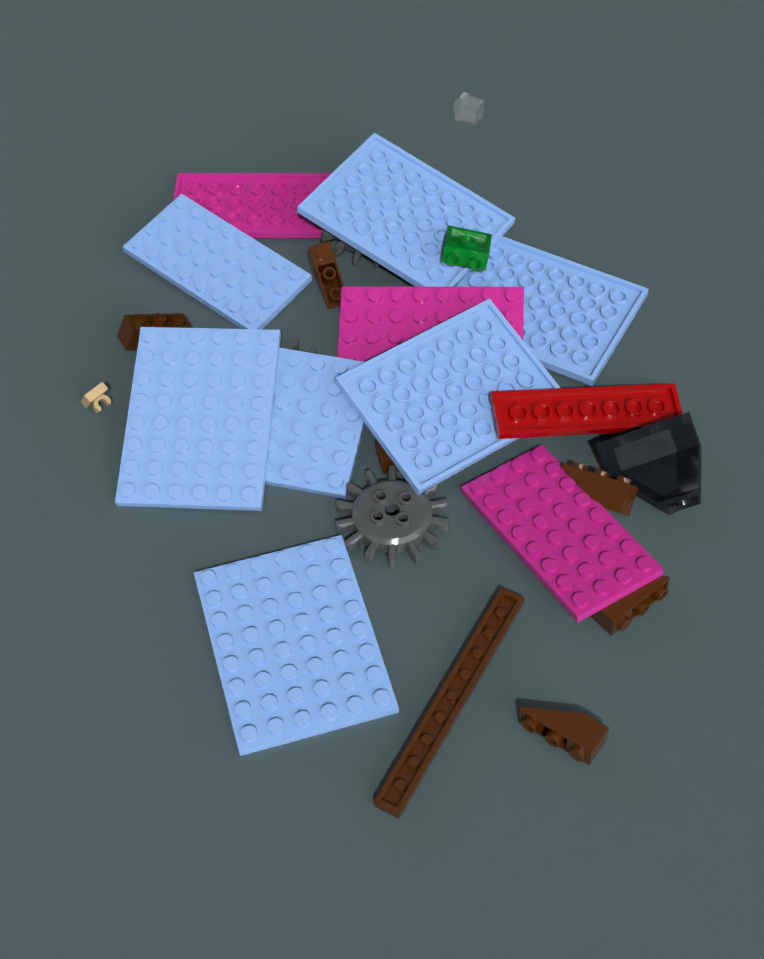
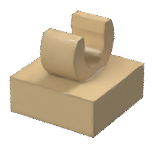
(94, 396)

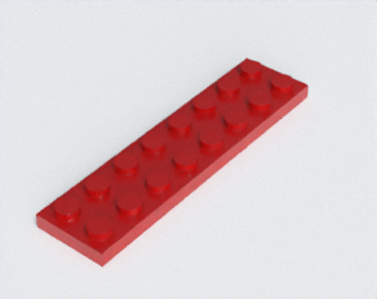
(582, 410)

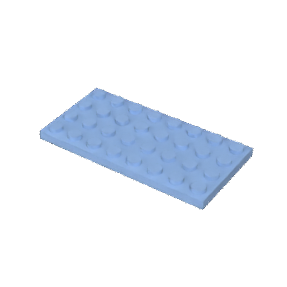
(217, 264)

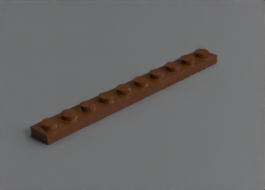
(448, 704)

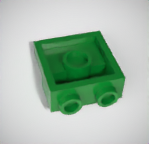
(466, 248)

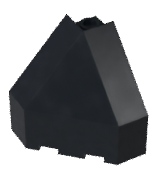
(659, 461)

